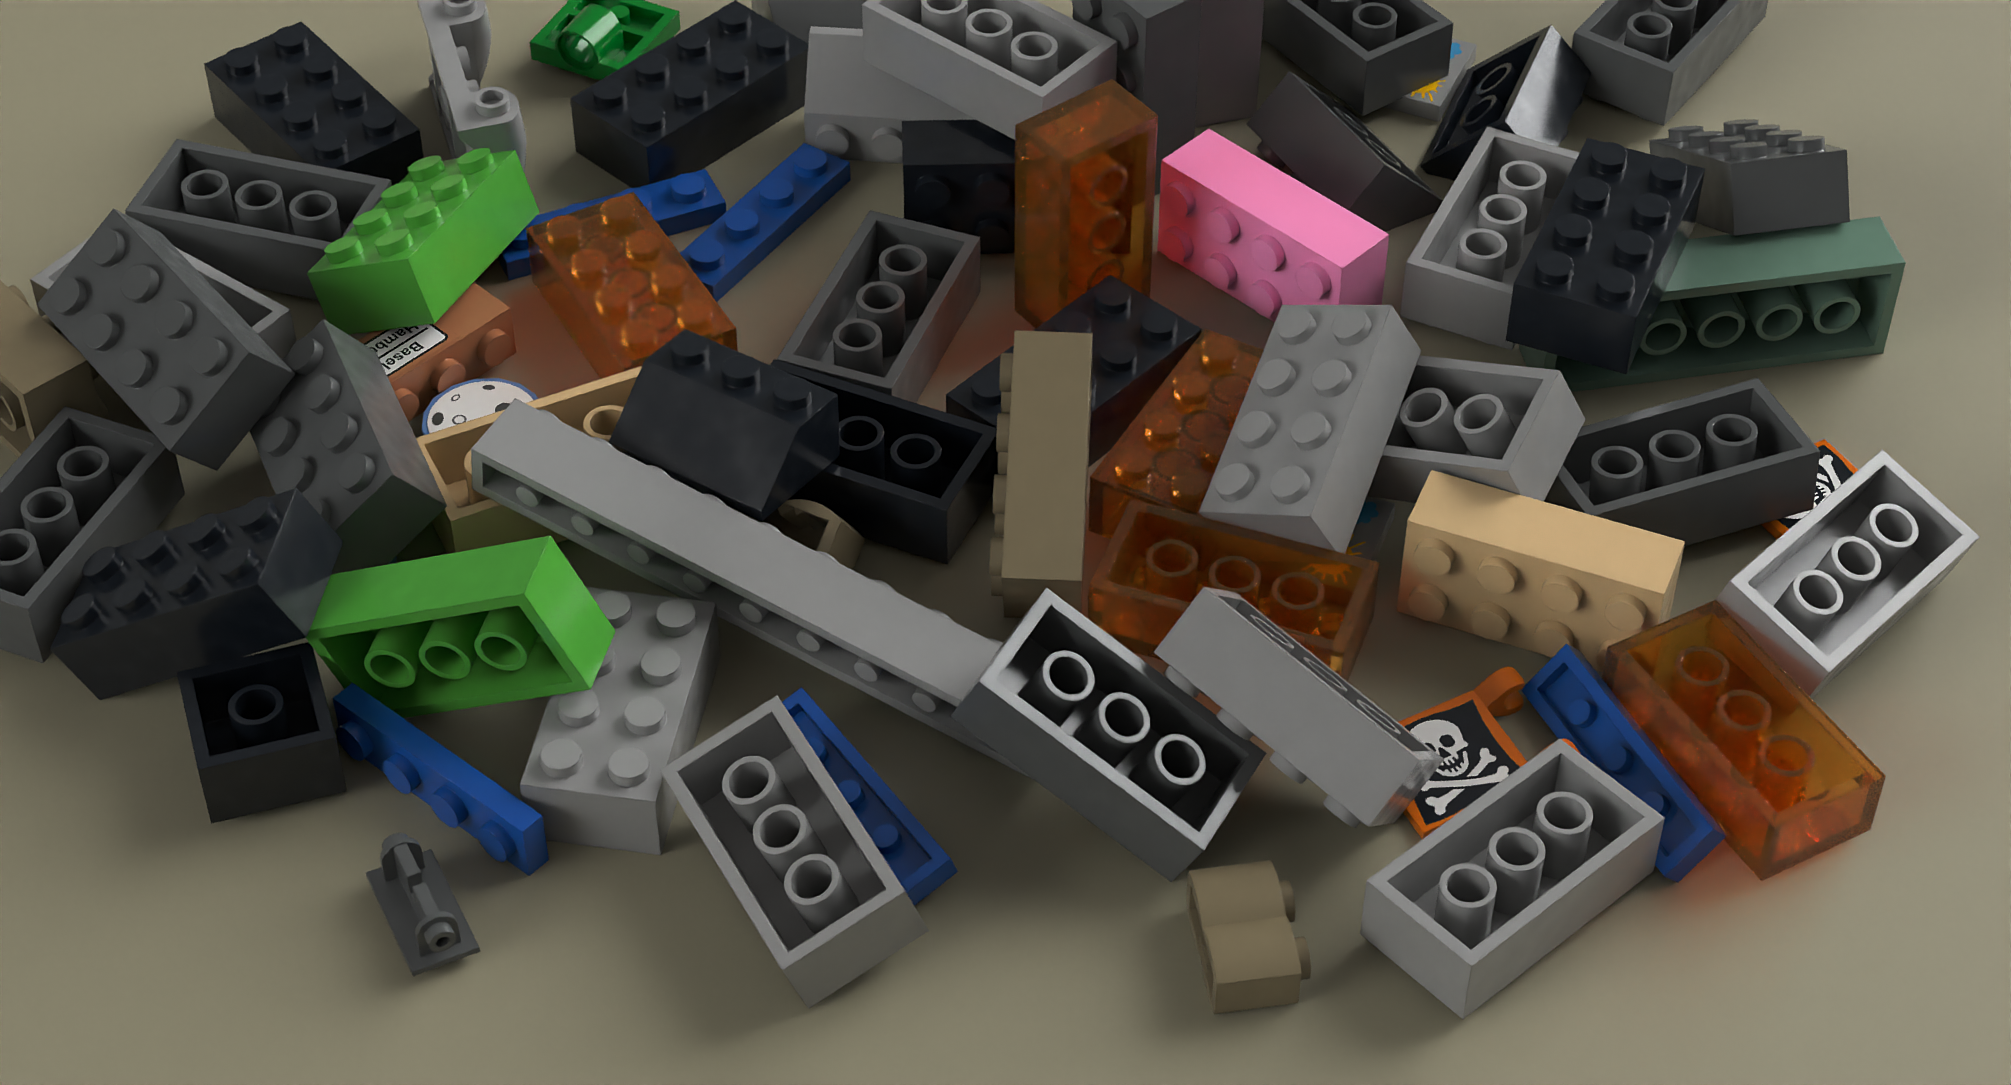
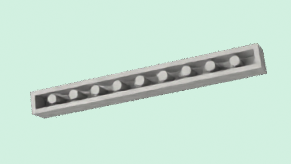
(748, 567)

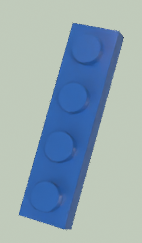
(674, 203)
(765, 218)
(1589, 714)
(440, 778)
(897, 834)

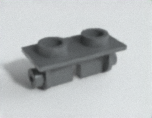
(420, 906)

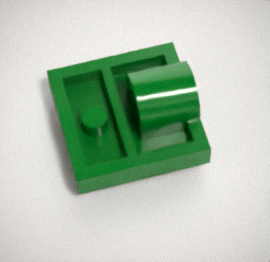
(602, 35)

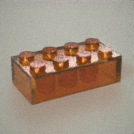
(1083, 199)
(620, 284)
(1177, 436)
(1167, 557)
(1745, 739)

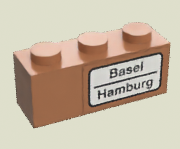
(456, 349)

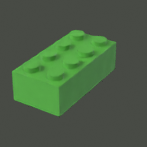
(424, 242)
(463, 629)

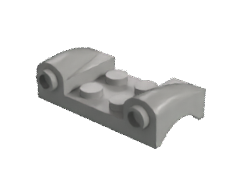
(459, 56)

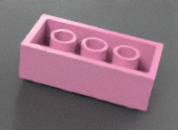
(1264, 231)

